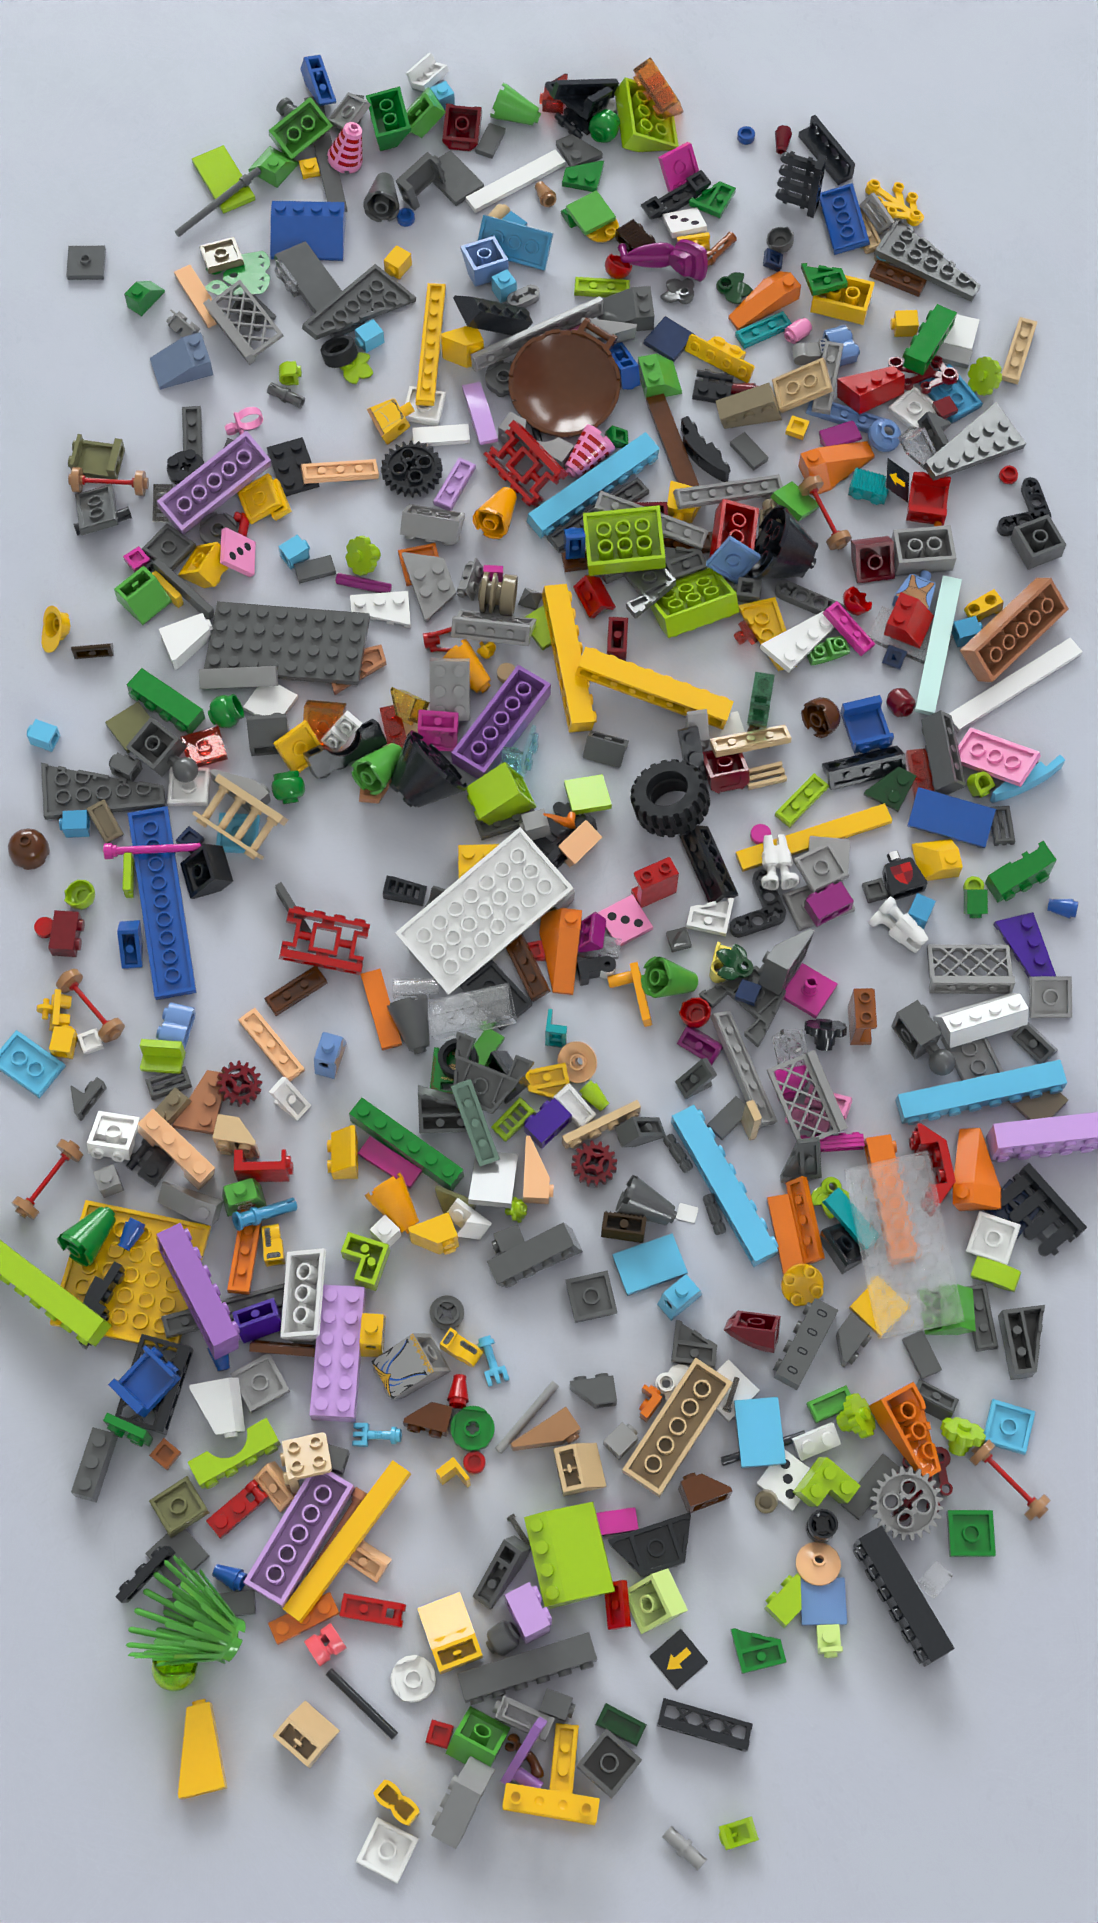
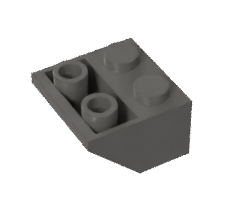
(264, 731)

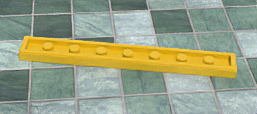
(430, 344)
(838, 828)
(346, 1541)

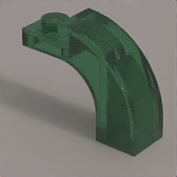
(760, 700)

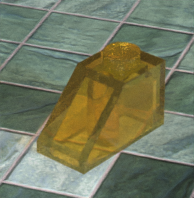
(407, 705)

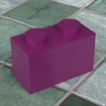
(828, 904)

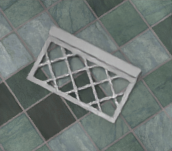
(229, 328)
(492, 627)
(971, 982)
(821, 1087)

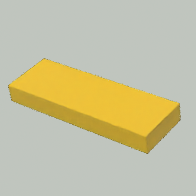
(564, 1758)

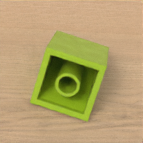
(499, 795)

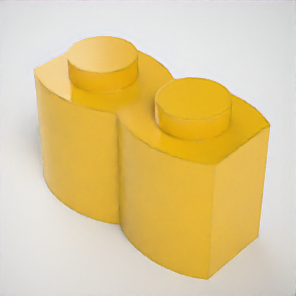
(401, 1806)

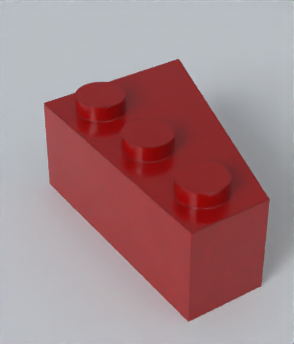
(870, 388)

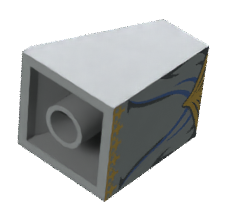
(410, 1365)

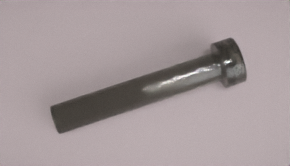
(727, 1408)
(511, 1518)

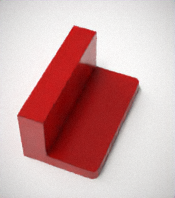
(593, 595)

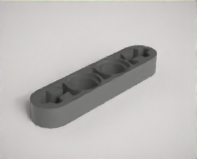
(807, 604)

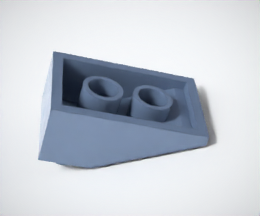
(182, 362)

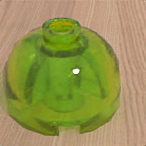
(174, 1676)

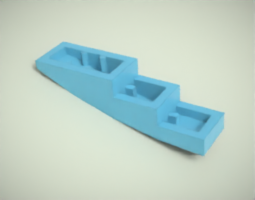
(1038, 775)

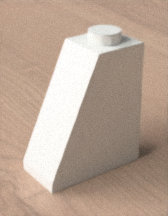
(185, 638)
(221, 1405)

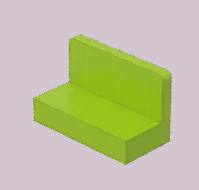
(162, 1056)

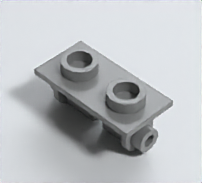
(178, 322)
(473, 573)

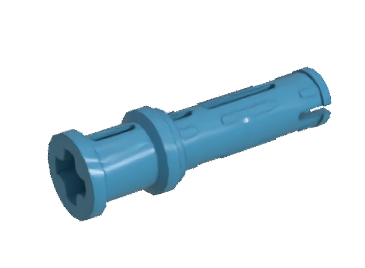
(256, 1215)

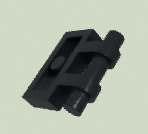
(569, 116)
(711, 391)
(154, 1167)

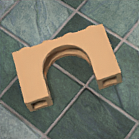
(160, 1132)

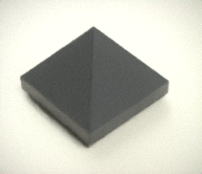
(530, 599)

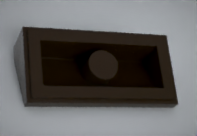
(92, 651)

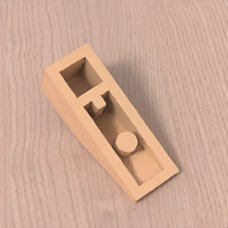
(536, 1179)

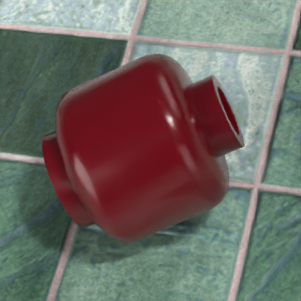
(900, 702)

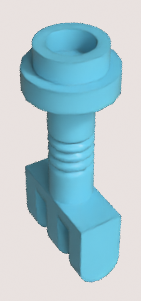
(485, 1343)
(394, 1435)

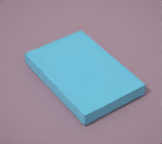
(29, 1064)
(649, 1264)
(759, 1432)

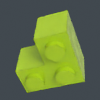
(371, 1258)
(825, 1479)

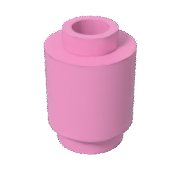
(797, 330)

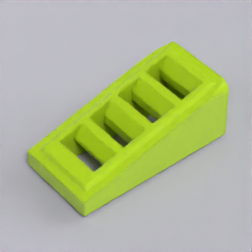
(508, 1114)

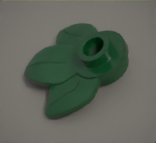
(735, 287)
(732, 963)

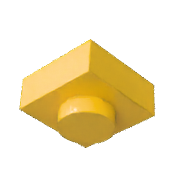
(309, 168)
(797, 427)

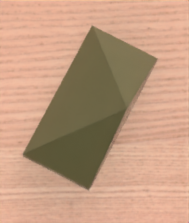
(447, 1198)

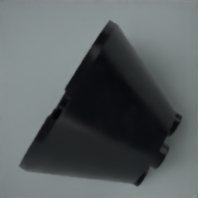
(783, 547)
(424, 773)

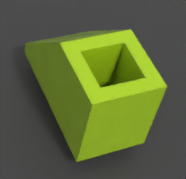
(787, 1602)

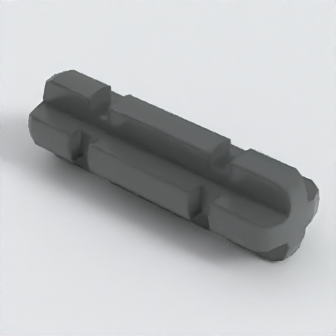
(678, 1153)
(714, 1214)

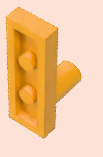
(633, 976)

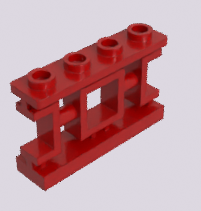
(534, 453)
(321, 958)

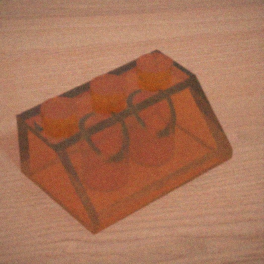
(657, 89)

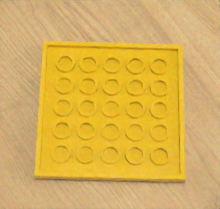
(148, 1285)

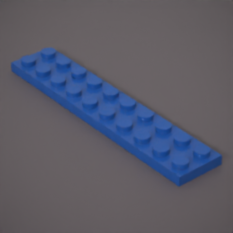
(162, 905)

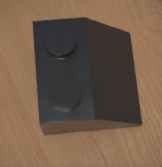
(206, 871)

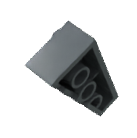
(534, 1255)

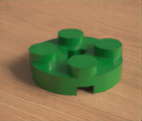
(480, 1438)

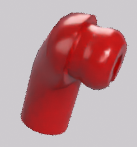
(243, 523)

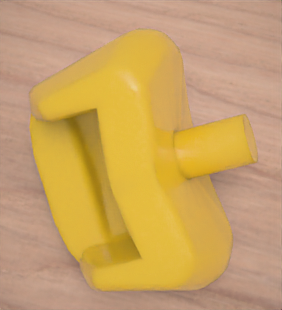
(486, 650)

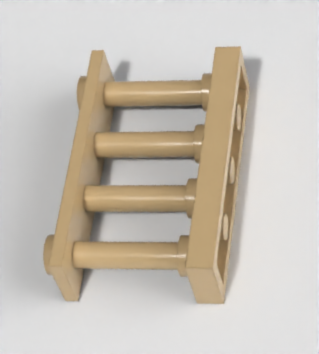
(256, 808)

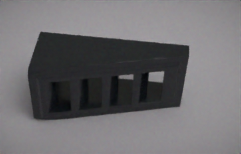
(395, 896)

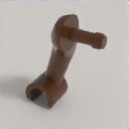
(536, 1769)

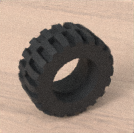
(665, 778)

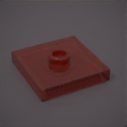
(205, 746)

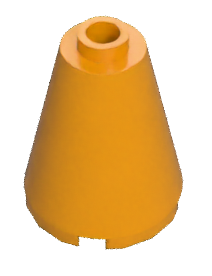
(496, 513)
(478, 676)
(394, 1201)

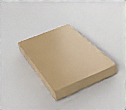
(802, 385)

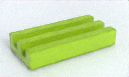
(128, 875)

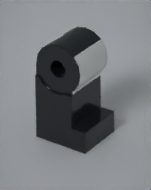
(595, 968)

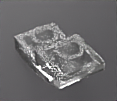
(610, 948)

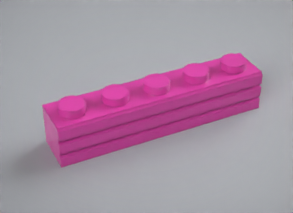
(841, 1142)

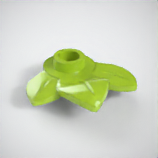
(357, 369)
(824, 1191)

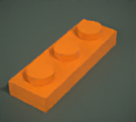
(288, 1627)

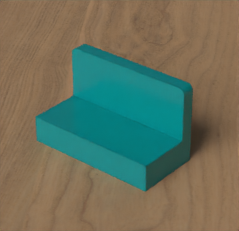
(555, 1034)

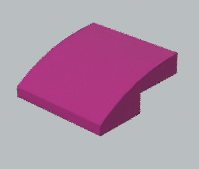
(439, 728)

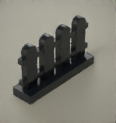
(788, 184)
(549, 848)
(1056, 1210)

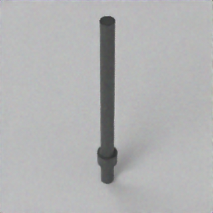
(244, 181)

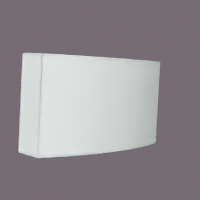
(341, 731)

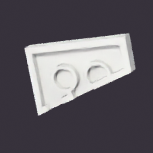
(384, 606)

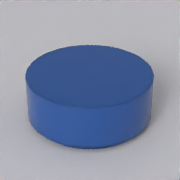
(746, 135)
(405, 217)

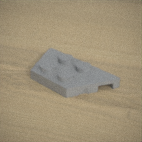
(430, 582)

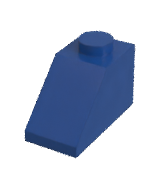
(574, 543)
(130, 944)

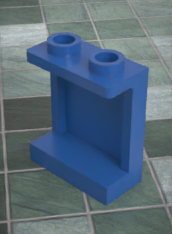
(866, 724)
(146, 1381)

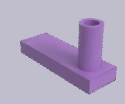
(515, 1770)

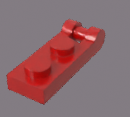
(237, 1509)
(371, 1610)

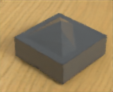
(678, 939)

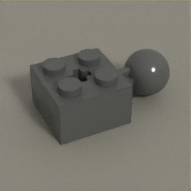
(161, 750)
(921, 1036)

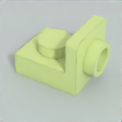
(828, 1640)

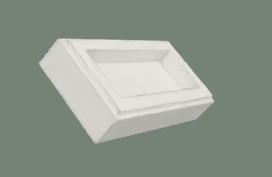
(575, 1104)

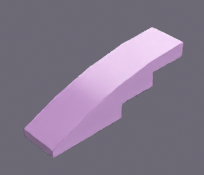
(480, 413)

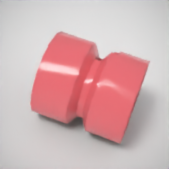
(321, 1652)

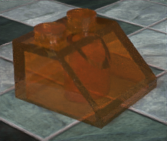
(322, 716)

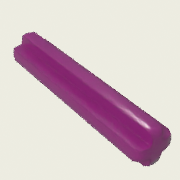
(363, 583)

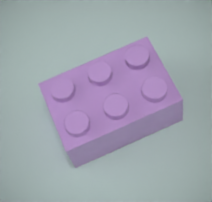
(528, 1613)

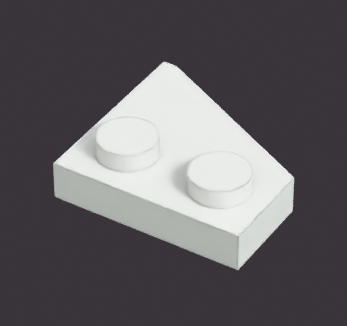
(711, 917)

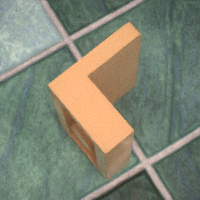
(579, 843)

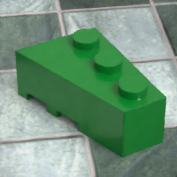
(1021, 874)

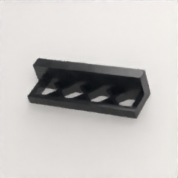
(579, 88)
(822, 142)
(863, 767)
(705, 864)
(704, 1733)

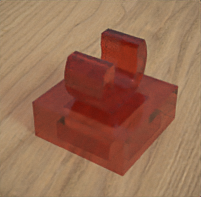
(744, 634)

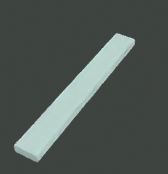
(938, 645)

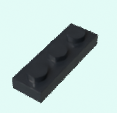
(144, 1573)

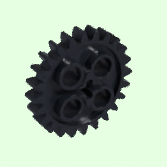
(397, 462)

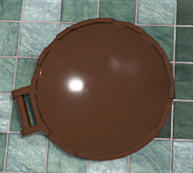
(565, 380)

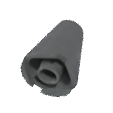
(382, 199)
(412, 1021)
(645, 1201)

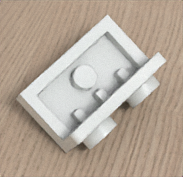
(426, 73)

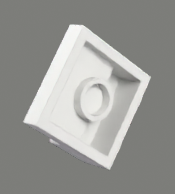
(113, 1136)

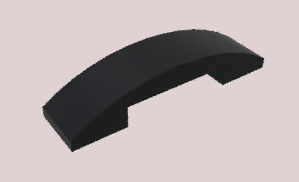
(678, 197)

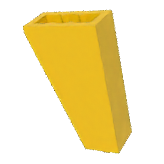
(201, 1753)

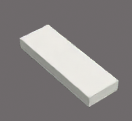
(442, 435)

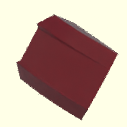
(462, 127)
(726, 772)
(755, 1329)

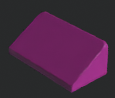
(840, 434)
(592, 933)
(700, 1044)

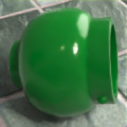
(604, 126)
(225, 711)
(288, 787)

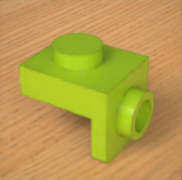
(738, 1833)

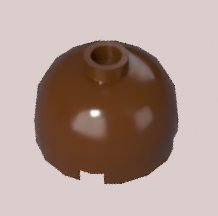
(821, 716)
(28, 848)

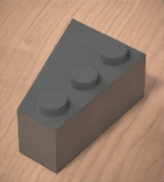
(438, 1112)
(1021, 1339)

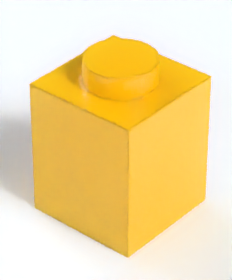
(397, 262)
(905, 323)
(63, 1042)

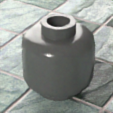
(503, 1638)

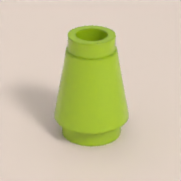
(592, 1093)

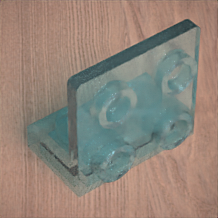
(522, 760)

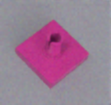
(678, 165)
(809, 990)

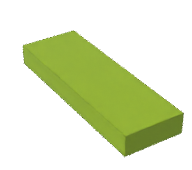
(599, 286)
(801, 800)

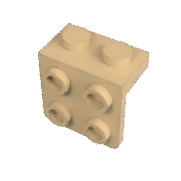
(305, 1458)

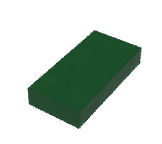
(621, 1724)

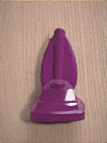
(685, 258)

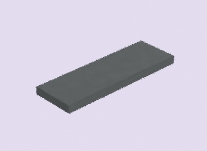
(313, 279)

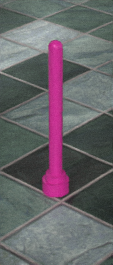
(111, 851)

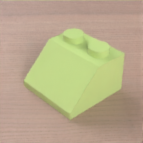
(655, 1601)

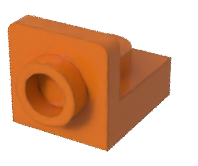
(649, 1406)

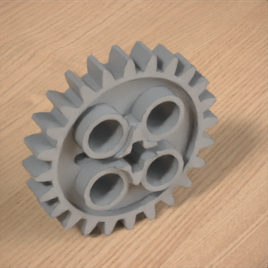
(919, 1520)

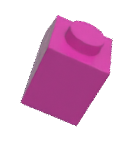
(793, 1081)

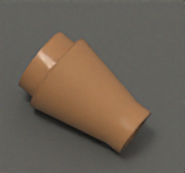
(546, 196)

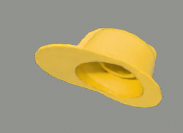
(55, 628)

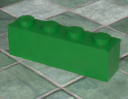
(929, 340)
(165, 701)

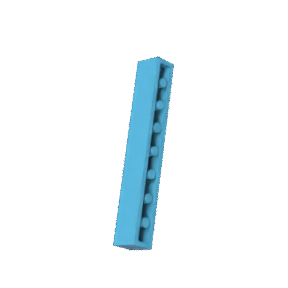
(586, 489)
(980, 1092)
(722, 1182)

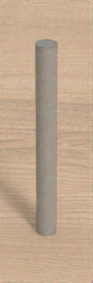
(529, 1414)

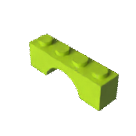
(209, 1468)

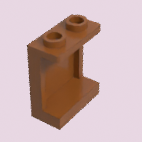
(862, 1016)

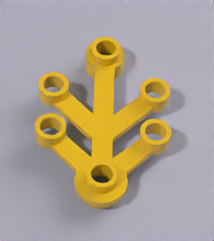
(912, 214)

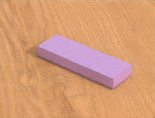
(454, 484)

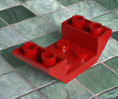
(927, 1140)

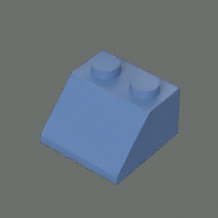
(484, 260)

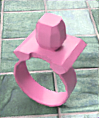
(238, 426)

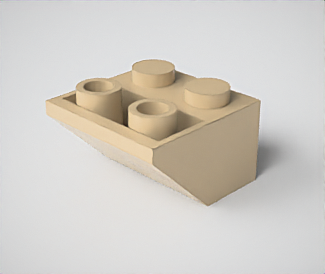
(232, 1135)
(579, 1468)
(306, 1733)

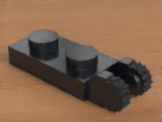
(692, 748)

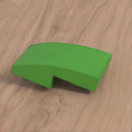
(829, 650)

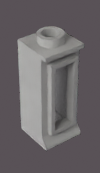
(521, 1716)

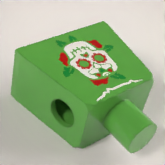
(242, 1196)

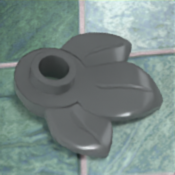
(679, 291)

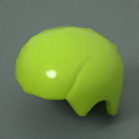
(80, 894)

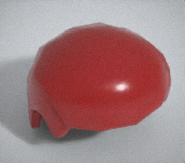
(616, 268)
(855, 601)
(695, 1012)

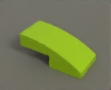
(996, 1273)

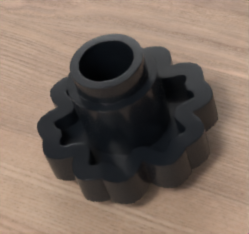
(825, 1032)

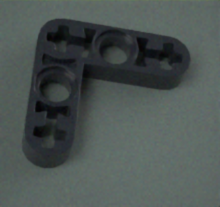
(1033, 511)
(768, 908)

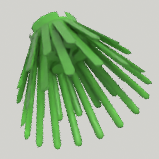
(203, 1637)

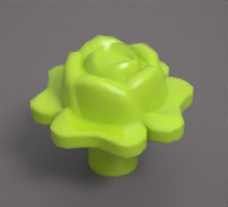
(517, 1210)

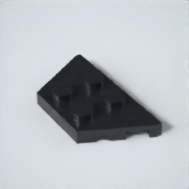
(655, 1546)

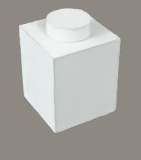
(385, 1231)

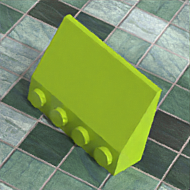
(639, 124)
(624, 540)
(695, 602)
(569, 1555)

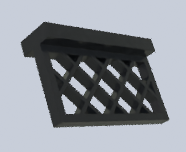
(169, 1401)

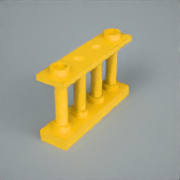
(550, 1804)

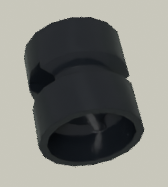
(821, 1526)

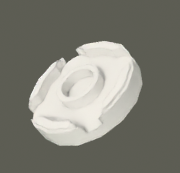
(413, 1679)

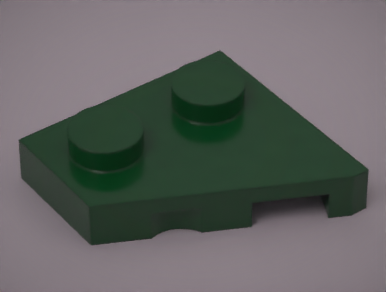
(892, 788)

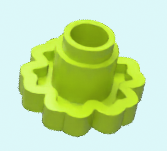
(984, 376)
(362, 555)
(856, 1417)
(962, 1435)

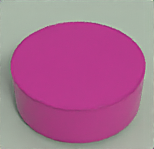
(758, 833)

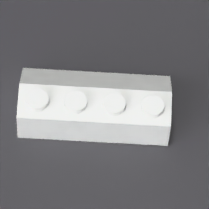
(983, 1019)
(303, 1295)

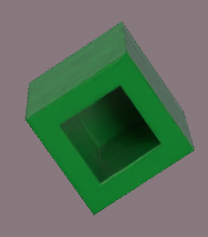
(975, 902)

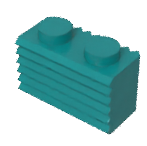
(868, 486)

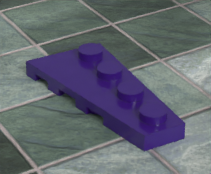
(1027, 944)

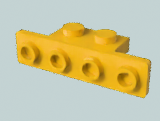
(721, 355)

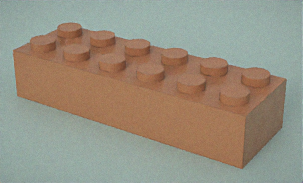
(1014, 629)

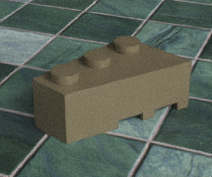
(749, 407)

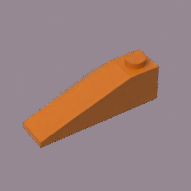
(766, 299)
(834, 462)
(560, 943)
(975, 1174)
(905, 1423)

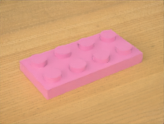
(997, 756)

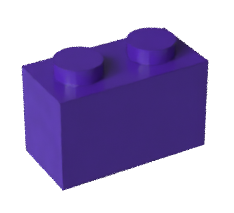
(547, 1122)
(258, 1320)

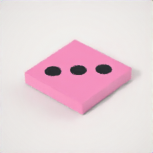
(237, 552)
(626, 920)

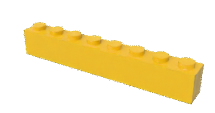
(567, 655)
(652, 686)

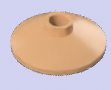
(570, 1053)
(818, 1573)

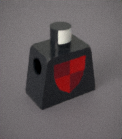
(902, 877)

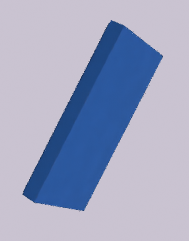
(843, 219)
(951, 817)

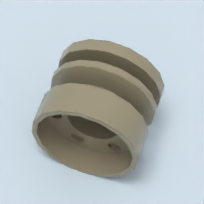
(498, 593)

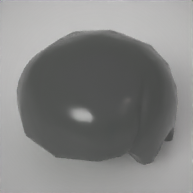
(780, 239)

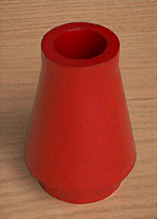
(458, 1392)

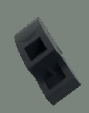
(704, 455)
(101, 1292)

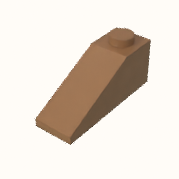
(551, 1432)

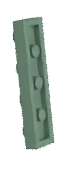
(475, 1122)

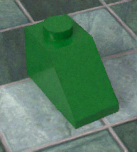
(142, 296)

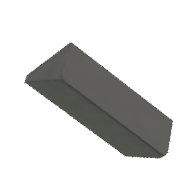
(1034, 1043)
(937, 1401)

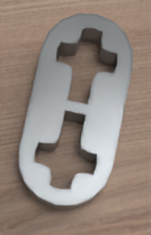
(522, 296)

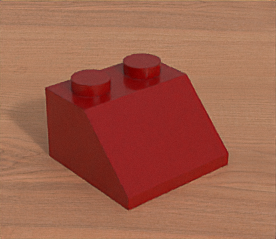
(909, 621)

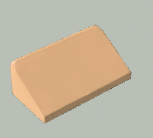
(272, 1482)
(369, 1561)

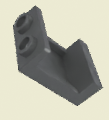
(419, 177)

